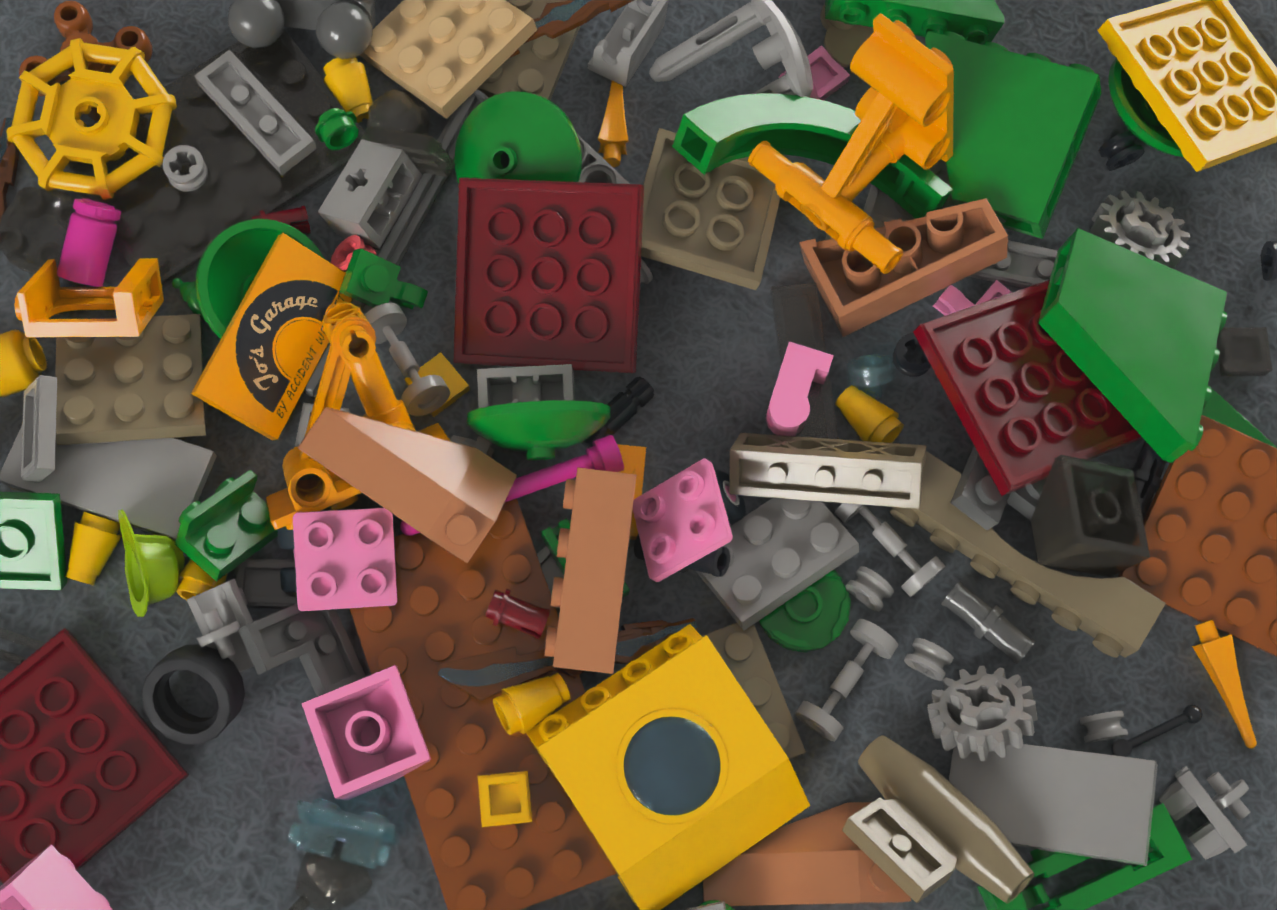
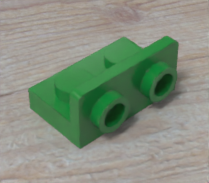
(226, 526)

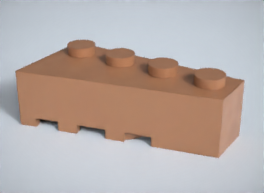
(936, 254)
(593, 570)

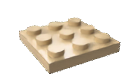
(446, 46)

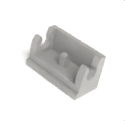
(629, 41)

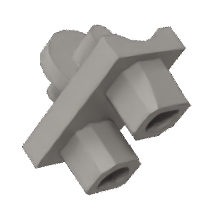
(219, 617)
(1218, 832)

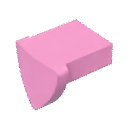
(826, 74)

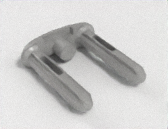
(781, 46)

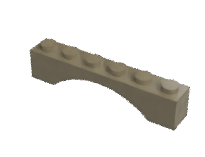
(1106, 608)

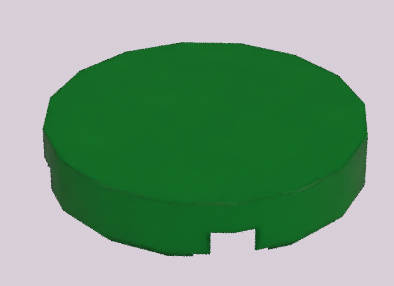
(801, 628)

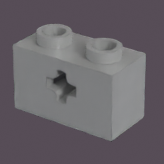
(370, 192)
(525, 384)

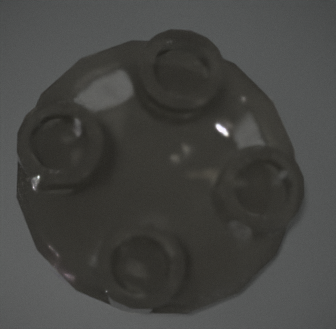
(35, 227)

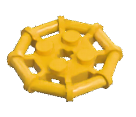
(105, 139)

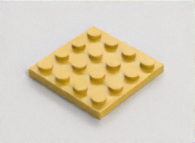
(1199, 76)

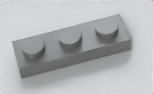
(255, 112)

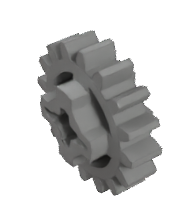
(1142, 227)
(982, 713)

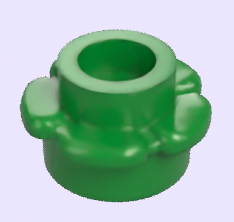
(337, 128)

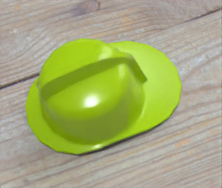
(150, 566)

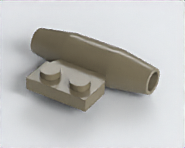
(930, 829)

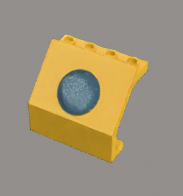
(670, 768)

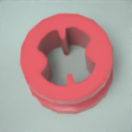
(344, 251)

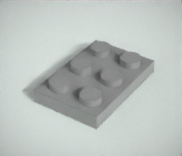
(779, 555)

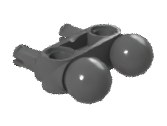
(340, 25)

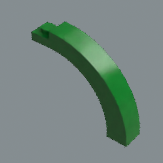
(796, 127)

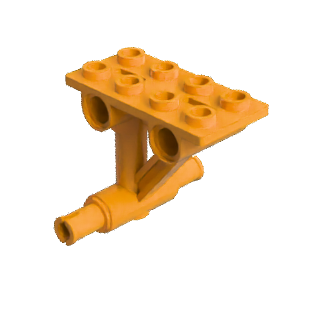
(900, 114)
(353, 356)

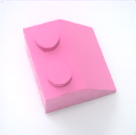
(366, 733)
(50, 884)

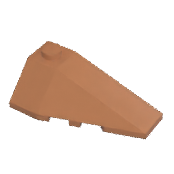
(426, 481)
(805, 866)

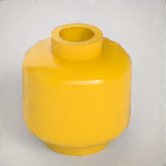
(20, 361)

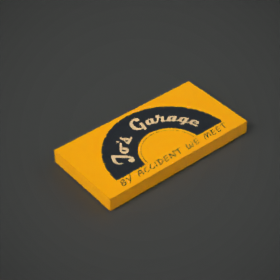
(273, 339)

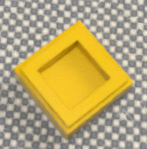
(441, 366)
(504, 799)

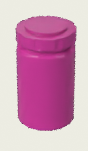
(88, 242)

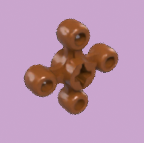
(75, 22)

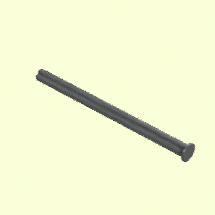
(412, 215)

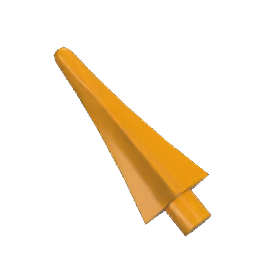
(613, 130)
(1220, 662)

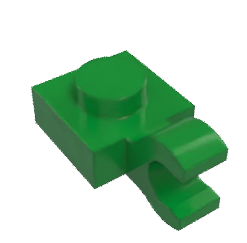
(375, 282)

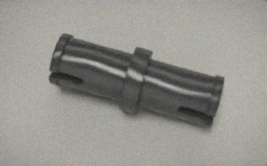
(988, 622)

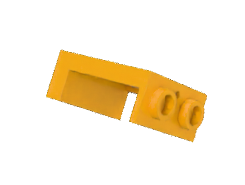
(134, 300)

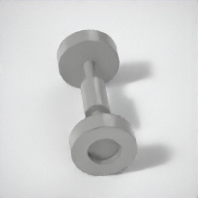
(424, 393)
(895, 546)
(874, 640)

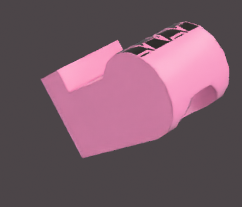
(789, 400)

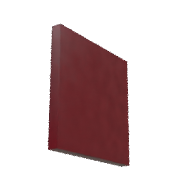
(548, 274)
(1019, 389)
(72, 758)

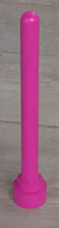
(601, 456)

